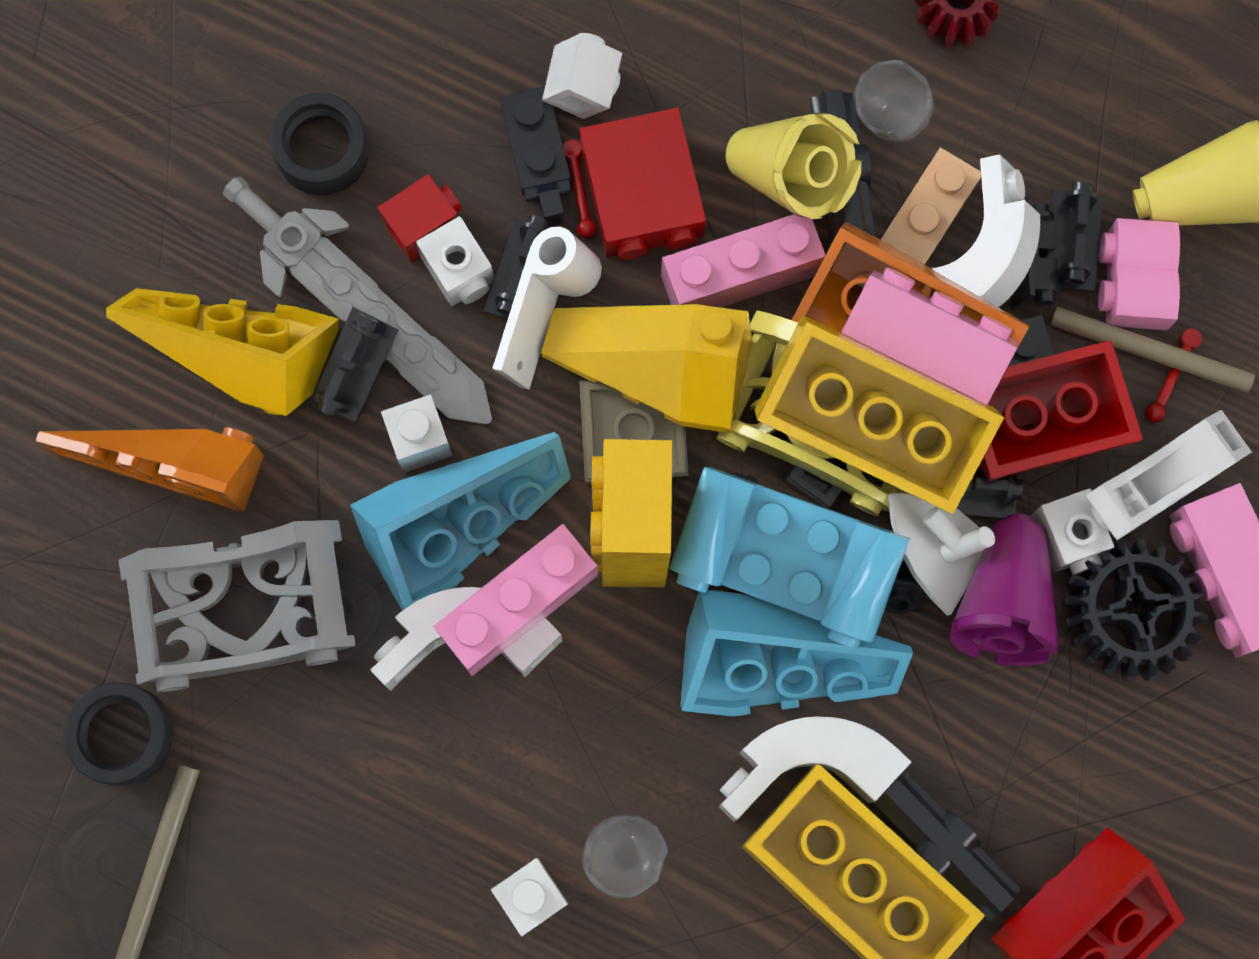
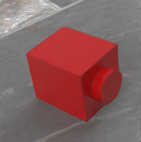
(418, 213)

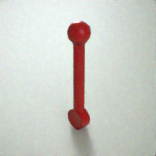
(572, 149)
(1156, 412)

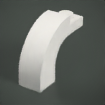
(1006, 240)
(1167, 475)
(400, 656)
(838, 745)

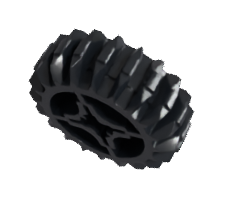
(1136, 629)

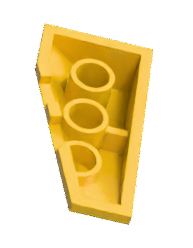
(244, 352)
(666, 356)

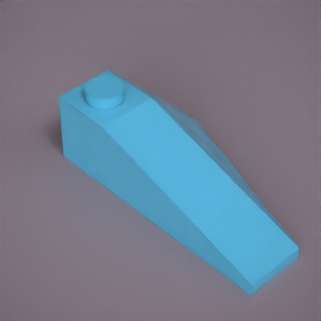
(443, 519)
(762, 654)

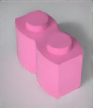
(1141, 274)

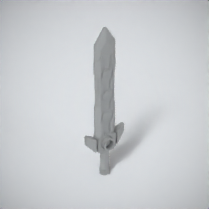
(339, 284)

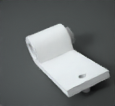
(554, 267)

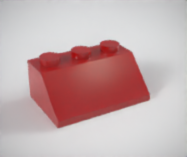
(1060, 411)
(1096, 908)

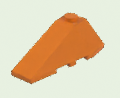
(854, 258)
(181, 460)

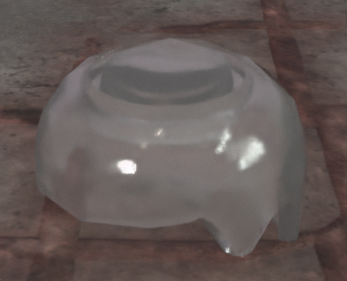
(894, 100)
(624, 855)

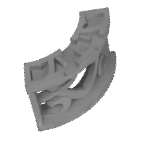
(173, 571)

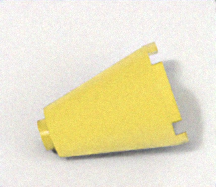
(798, 162)
(1207, 184)

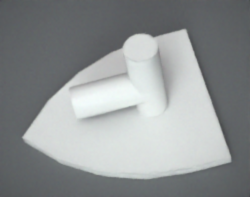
(941, 547)

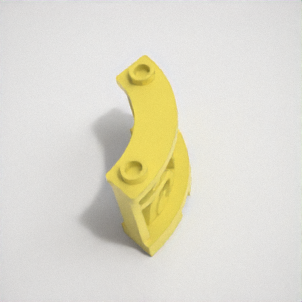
(772, 334)

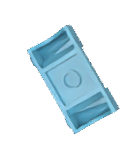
(789, 554)

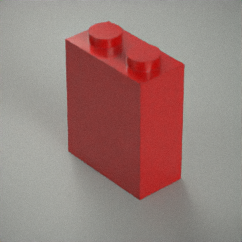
(642, 184)

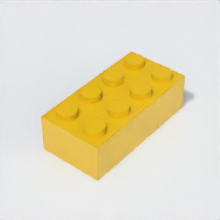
(877, 414)
(632, 512)
(860, 875)

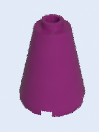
(1010, 598)

